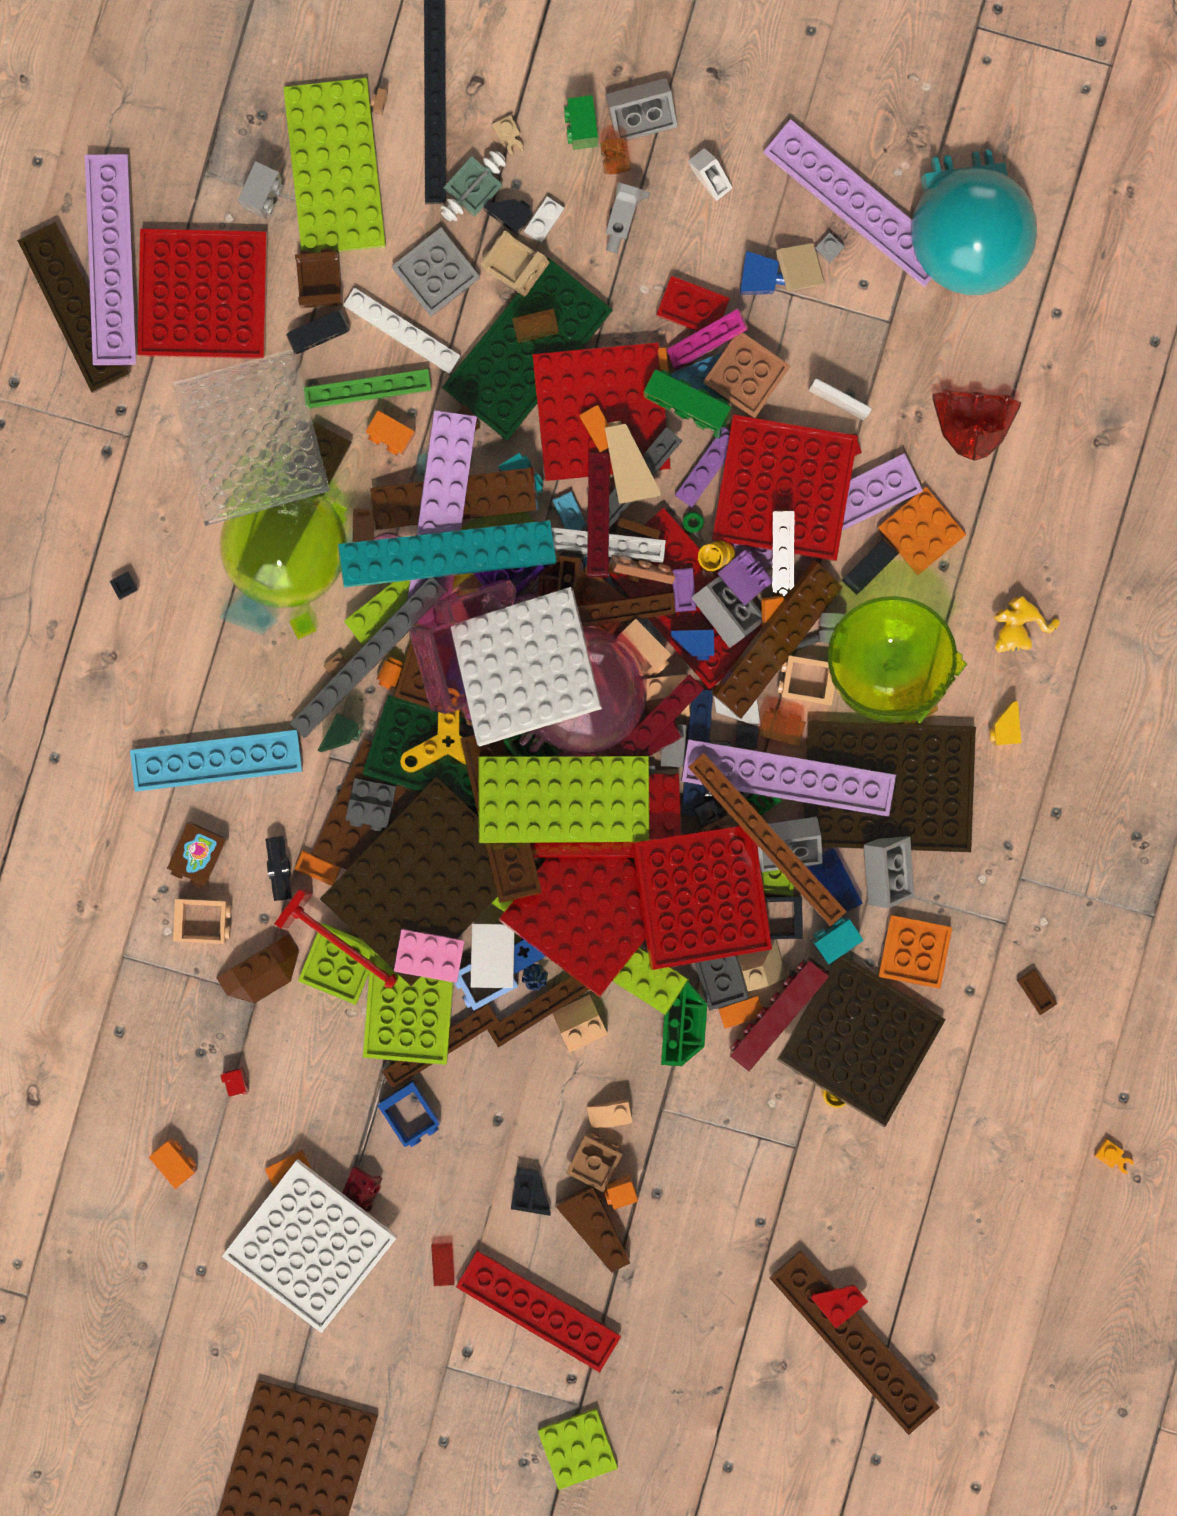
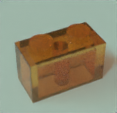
(535, 325)
(781, 727)

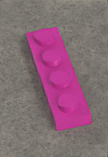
(707, 339)

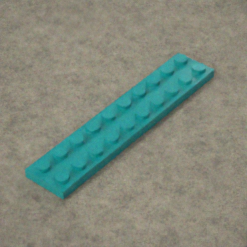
(446, 553)

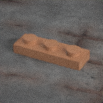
(642, 569)

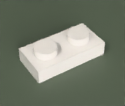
(544, 220)

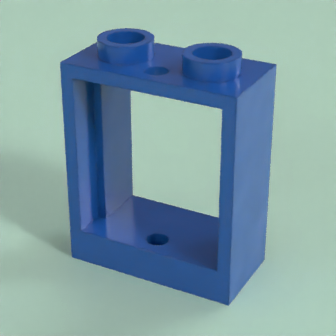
(398, 1095)

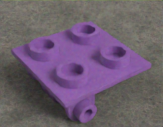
(745, 576)

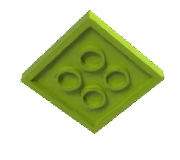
(334, 970)
(577, 1448)

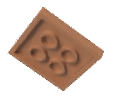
(746, 374)

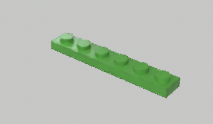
(368, 389)

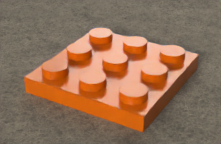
(921, 531)
(915, 951)

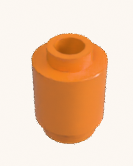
(390, 673)

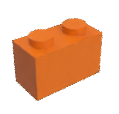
(390, 433)
(173, 1163)
(621, 1192)

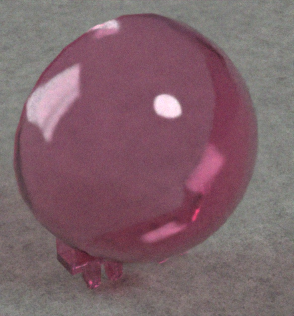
(622, 697)

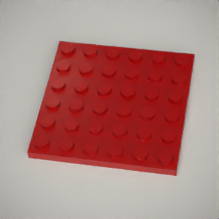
(202, 293)
(580, 380)
(784, 468)
(701, 897)
(583, 918)

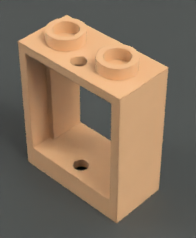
(646, 647)
(783, 686)
(180, 917)

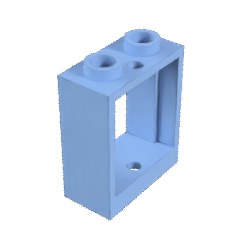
(469, 999)

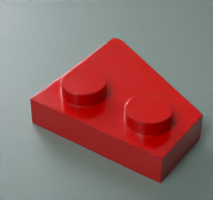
(840, 1303)

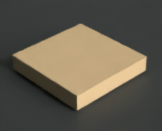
(800, 267)

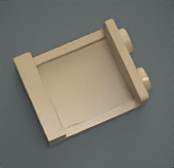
(514, 263)

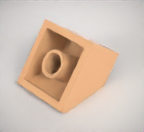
(660, 688)
(579, 1023)

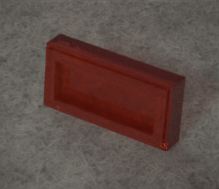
(443, 1264)

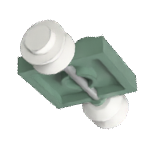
(473, 186)

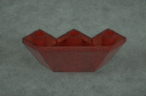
(974, 421)

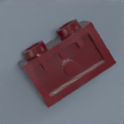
(362, 1188)

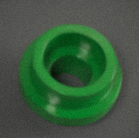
(700, 522)

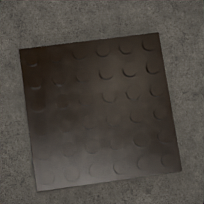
(861, 1040)

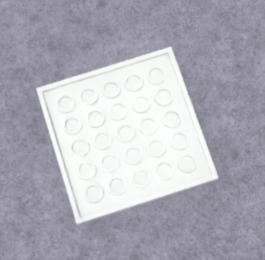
(525, 666)
(309, 1246)

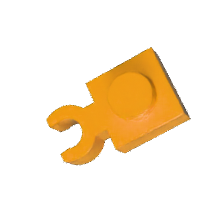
(1111, 1155)

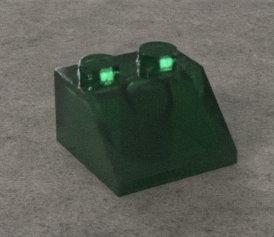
(341, 733)

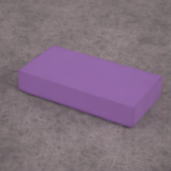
(683, 590)

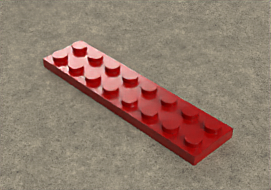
(538, 1311)

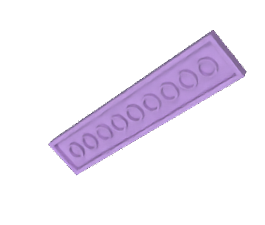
(847, 196)
(110, 259)
(445, 484)
(867, 496)
(796, 778)

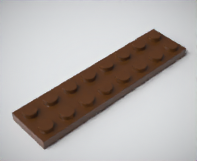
(485, 496)
(777, 640)
(510, 862)

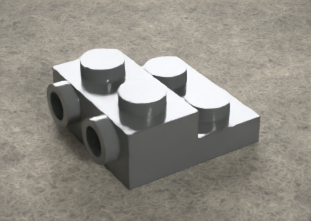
(371, 804)

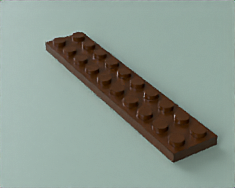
(856, 1346)

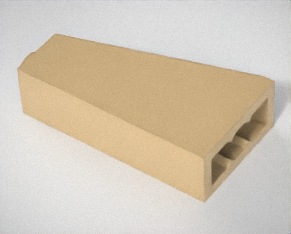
(629, 468)

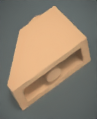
(610, 1114)

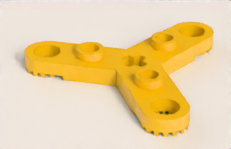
(434, 748)

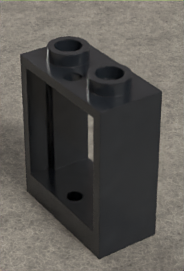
(797, 918)

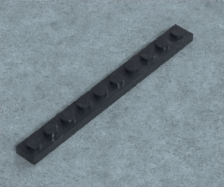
(435, 101)

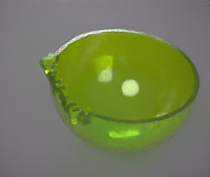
(285, 551)
(893, 659)

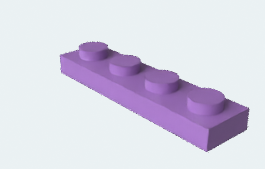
(704, 470)

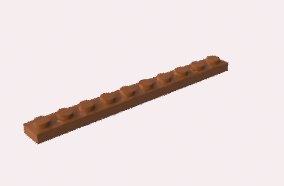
(767, 839)

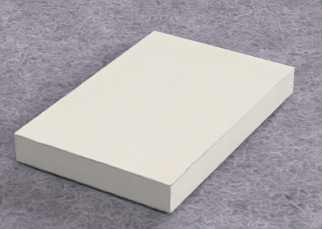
(840, 399)
(492, 956)

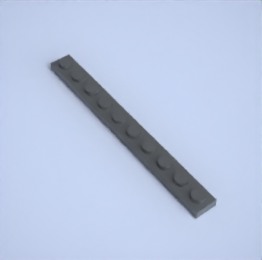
(654, 458)
(368, 656)

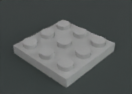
(435, 272)

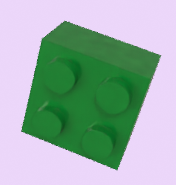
(582, 122)

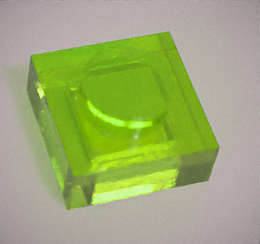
(303, 626)

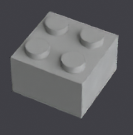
(261, 190)

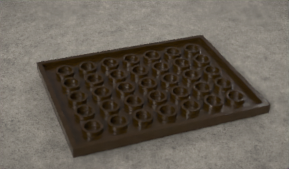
(930, 787)
(417, 876)

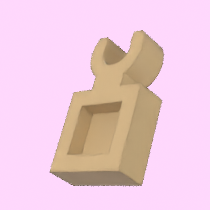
(507, 133)

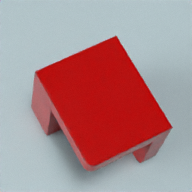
(235, 1082)

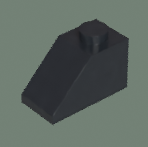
(510, 213)

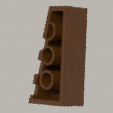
(591, 1221)

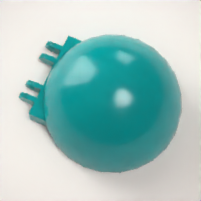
(973, 226)

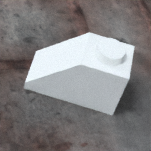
(710, 174)

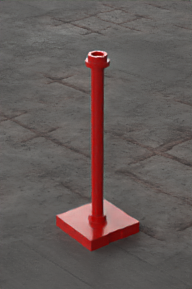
(295, 910)

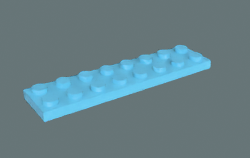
(216, 760)

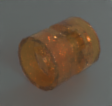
(615, 158)

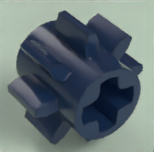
(534, 977)

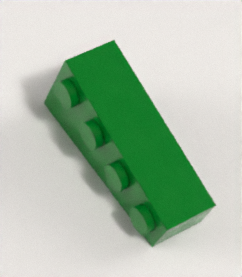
(688, 402)

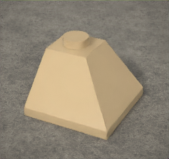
(762, 968)

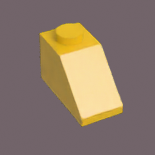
(1006, 726)

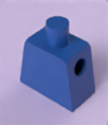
(759, 275)

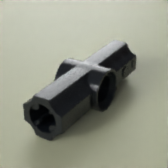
(278, 868)

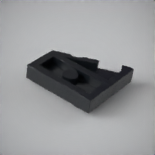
(529, 1193)

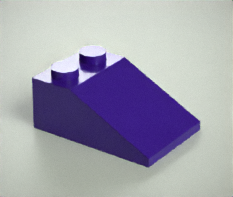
(519, 577)

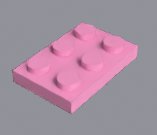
(429, 955)

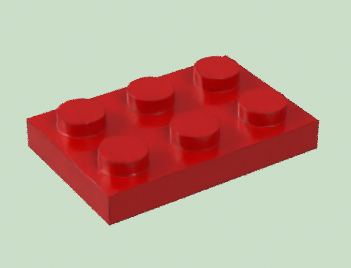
(691, 305)

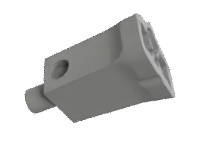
(622, 214)

